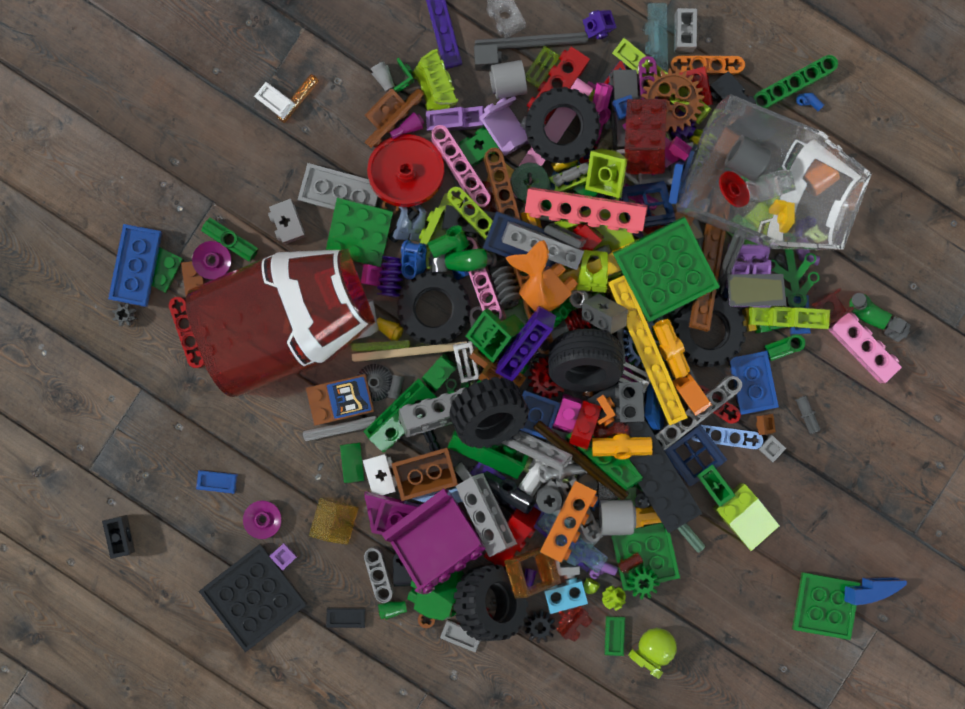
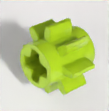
(614, 598)

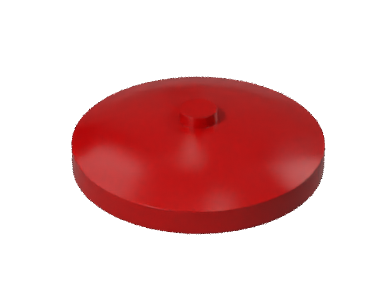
(405, 170)

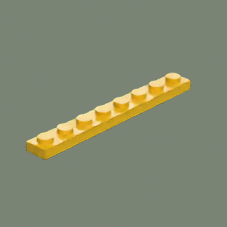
(648, 351)

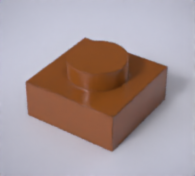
(765, 424)

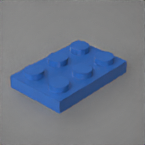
(757, 382)

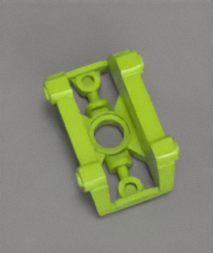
(435, 82)

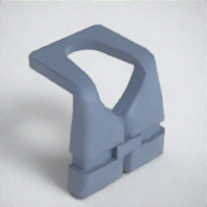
(410, 229)

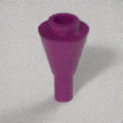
(411, 124)

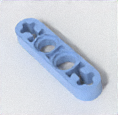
(725, 437)

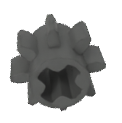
(122, 319)

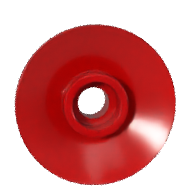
(734, 189)

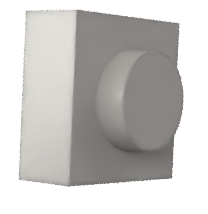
(772, 448)

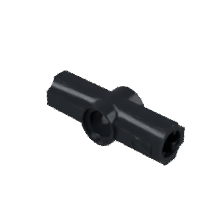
(508, 493)

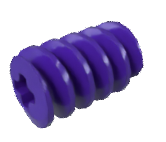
(390, 277)

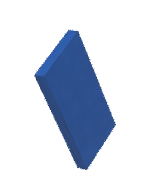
(135, 265)

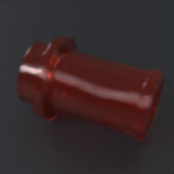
(629, 563)

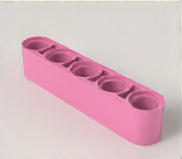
(456, 159)
(486, 289)

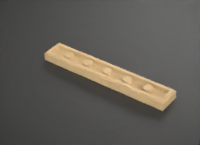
(404, 352)

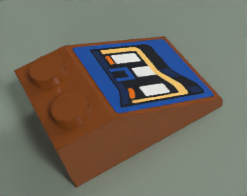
(340, 399)

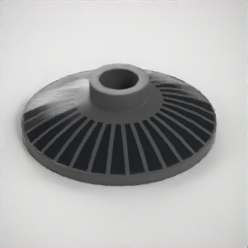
(384, 379)

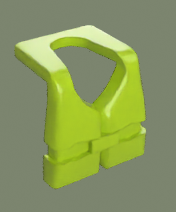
(597, 282)

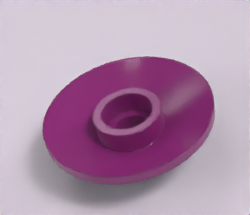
(204, 267)
(252, 521)

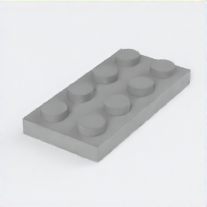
(324, 185)

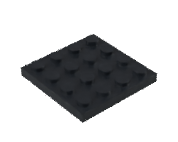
(252, 597)

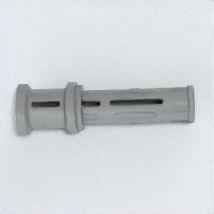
(548, 473)

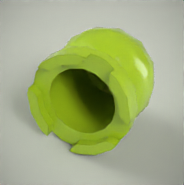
(655, 650)

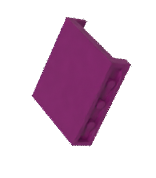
(434, 541)

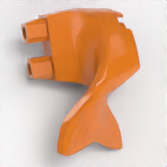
(543, 286)

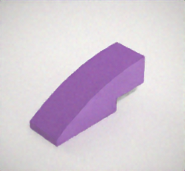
(455, 118)

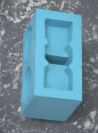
(566, 600)

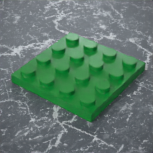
(666, 269)

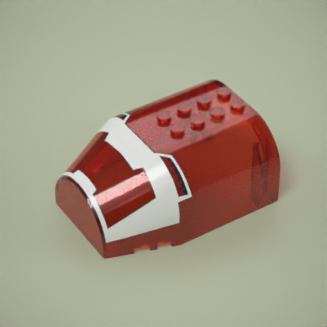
(277, 317)

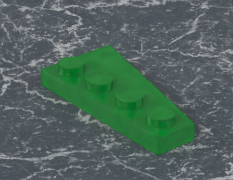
(619, 470)

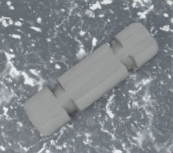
(571, 174)

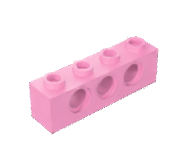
(889, 364)

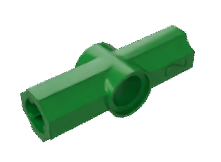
(220, 233)

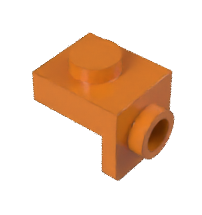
(607, 405)

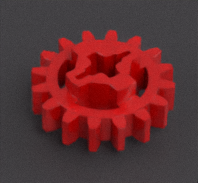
(540, 378)

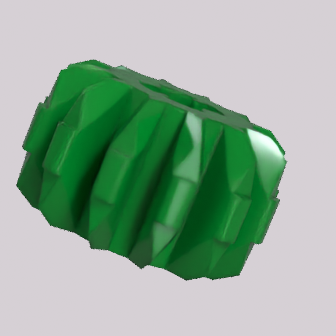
(644, 574)

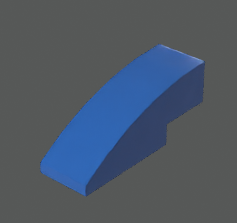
(873, 590)

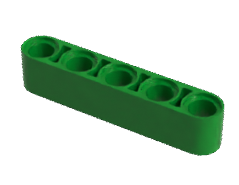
(800, 77)

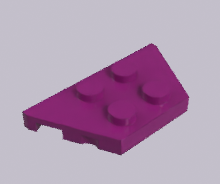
(386, 511)

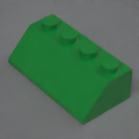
(497, 457)

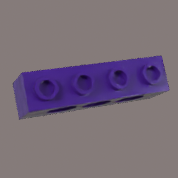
(525, 343)

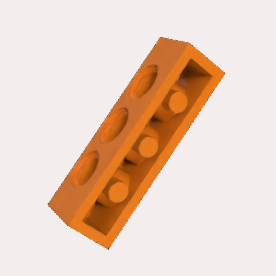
(577, 492)

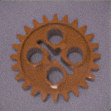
(676, 82)

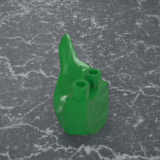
(440, 601)

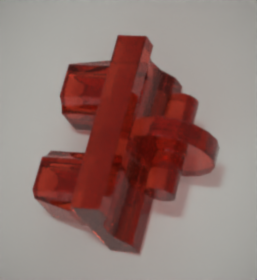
(570, 622)

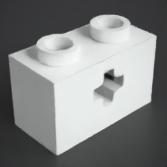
(372, 468)

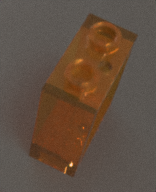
(548, 576)

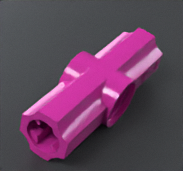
(601, 100)

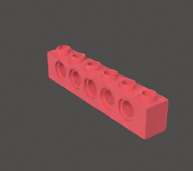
(537, 195)

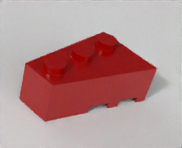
(521, 527)

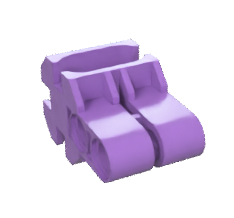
(752, 260)

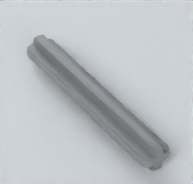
(338, 428)

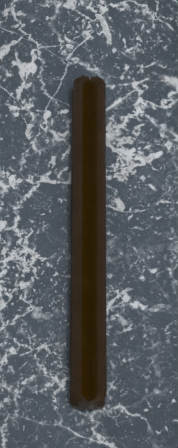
(581, 460)

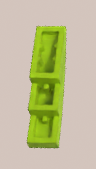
(789, 317)

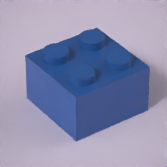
(539, 410)

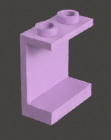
(504, 126)

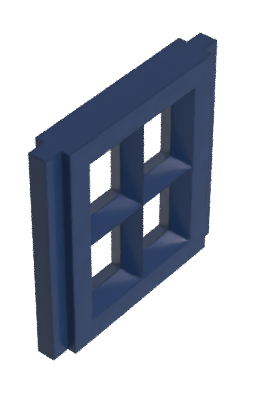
(643, 189)
(708, 444)

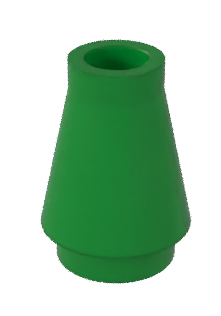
(391, 609)

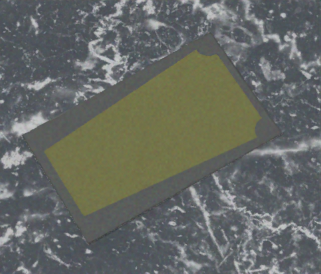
(756, 290)

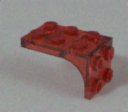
(645, 136)

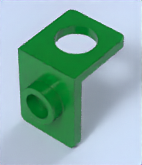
(407, 71)

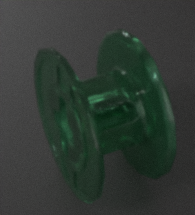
(521, 178)

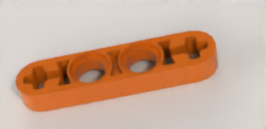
(707, 62)

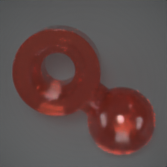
(603, 432)

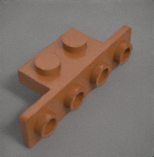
(388, 112)

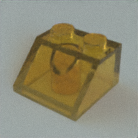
(333, 521)

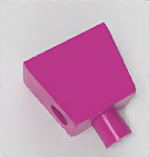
(567, 413)

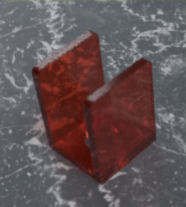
(839, 310)

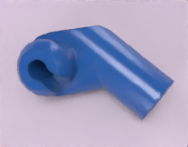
(809, 99)

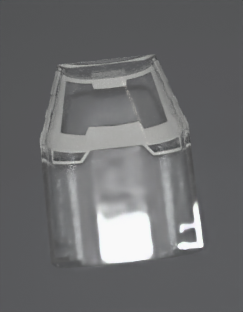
(824, 177)

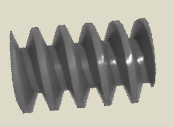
(506, 286)
(542, 495)

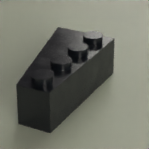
(728, 85)

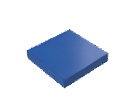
(676, 182)

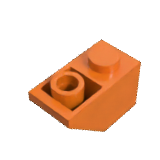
(691, 394)

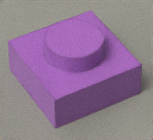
(283, 556)

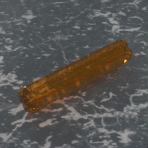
(300, 95)

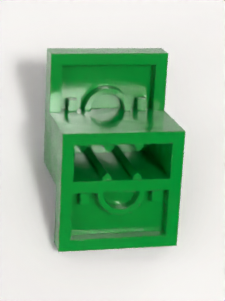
(493, 335)

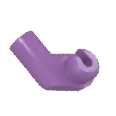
(801, 254)
(608, 568)

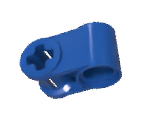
(413, 259)

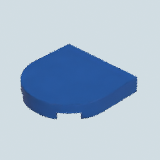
(653, 410)

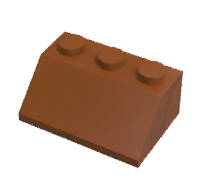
(424, 474)

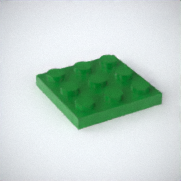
(361, 230)
(655, 549)
(822, 606)

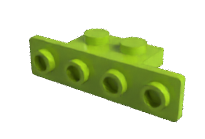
(434, 228)

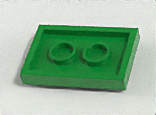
(166, 269)

